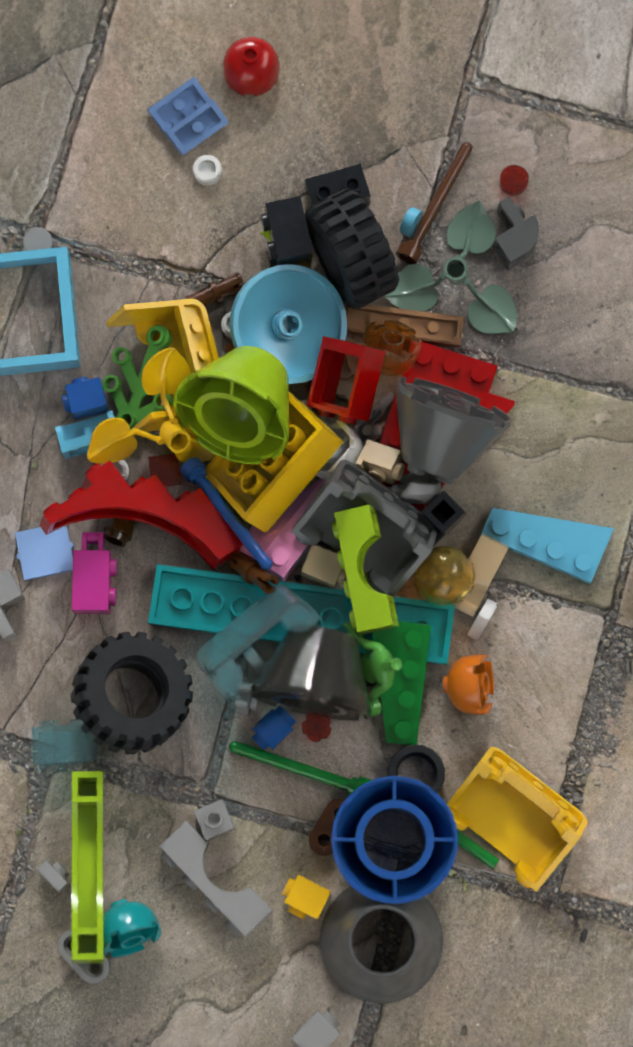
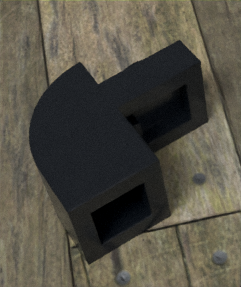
(444, 514)

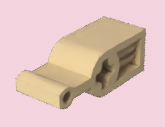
(486, 561)

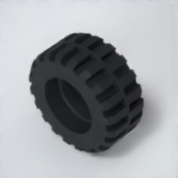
(352, 248)
(153, 661)

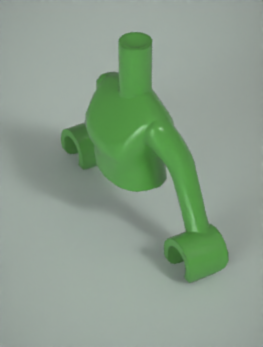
(377, 667)

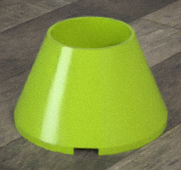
(237, 405)

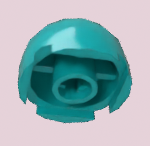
(127, 927)

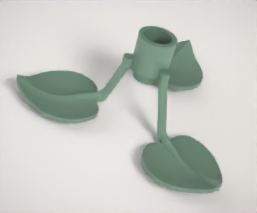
(469, 231)

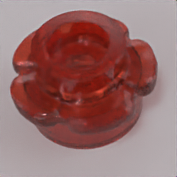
(308, 727)

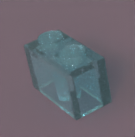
(62, 744)

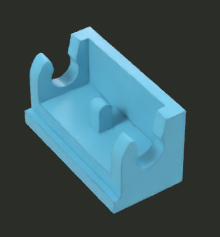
(76, 437)

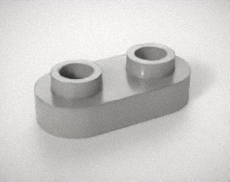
(82, 969)

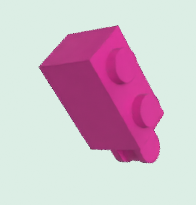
(93, 577)

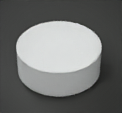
(207, 170)

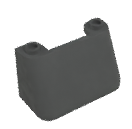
(404, 530)

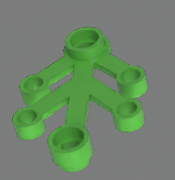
(134, 380)

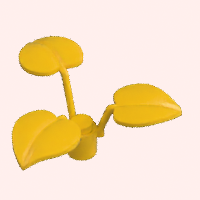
(113, 436)

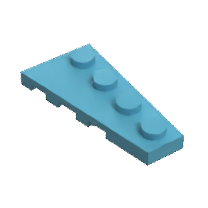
(557, 543)

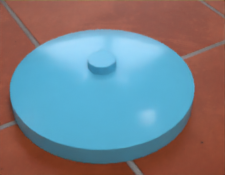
(288, 315)

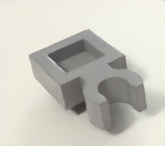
(244, 701)

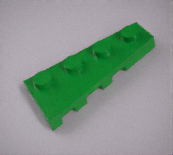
(404, 699)

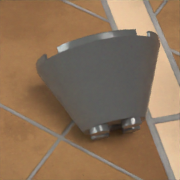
(444, 428)

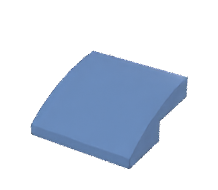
(187, 116)

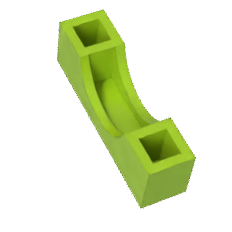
(357, 532)

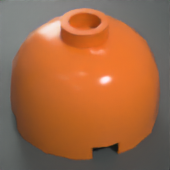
(469, 684)

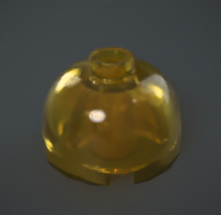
(445, 576)

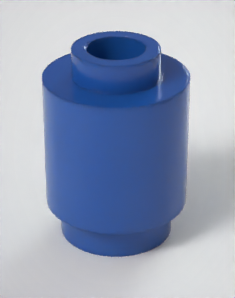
(273, 728)

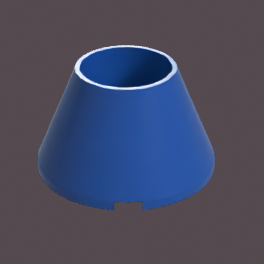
(427, 811)

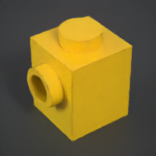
(305, 897)

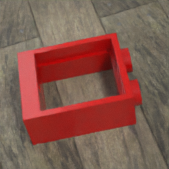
(328, 374)

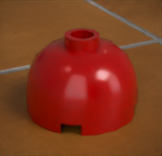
(251, 66)

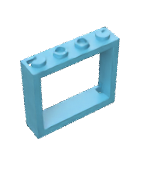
(55, 361)

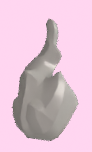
(372, 429)
(417, 488)

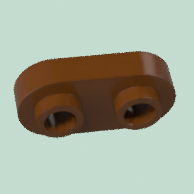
(324, 826)

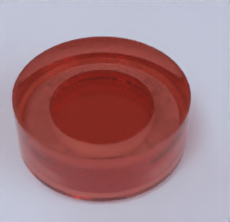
(514, 180)

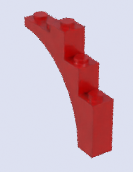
(148, 501)

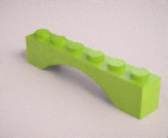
(87, 867)

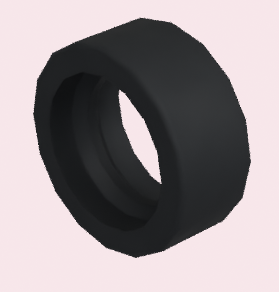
(424, 752)

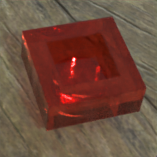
(166, 469)

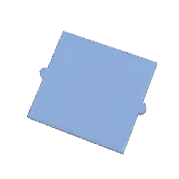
(44, 554)

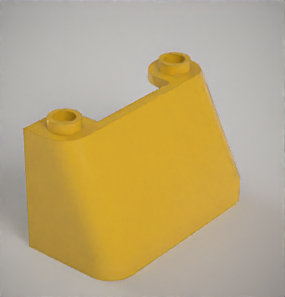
(517, 816)

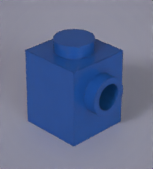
(85, 398)

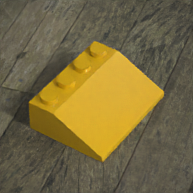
(267, 489)

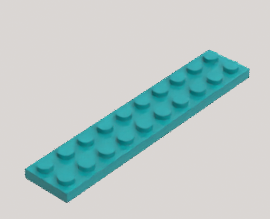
(214, 599)

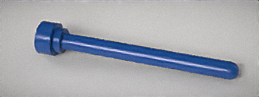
(195, 472)

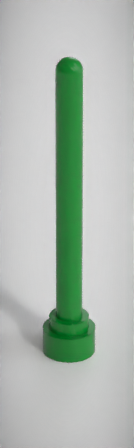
(298, 768)

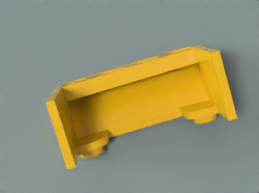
(190, 331)

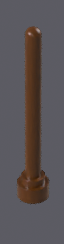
(410, 249)

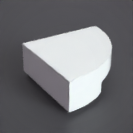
(482, 619)

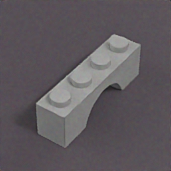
(187, 851)

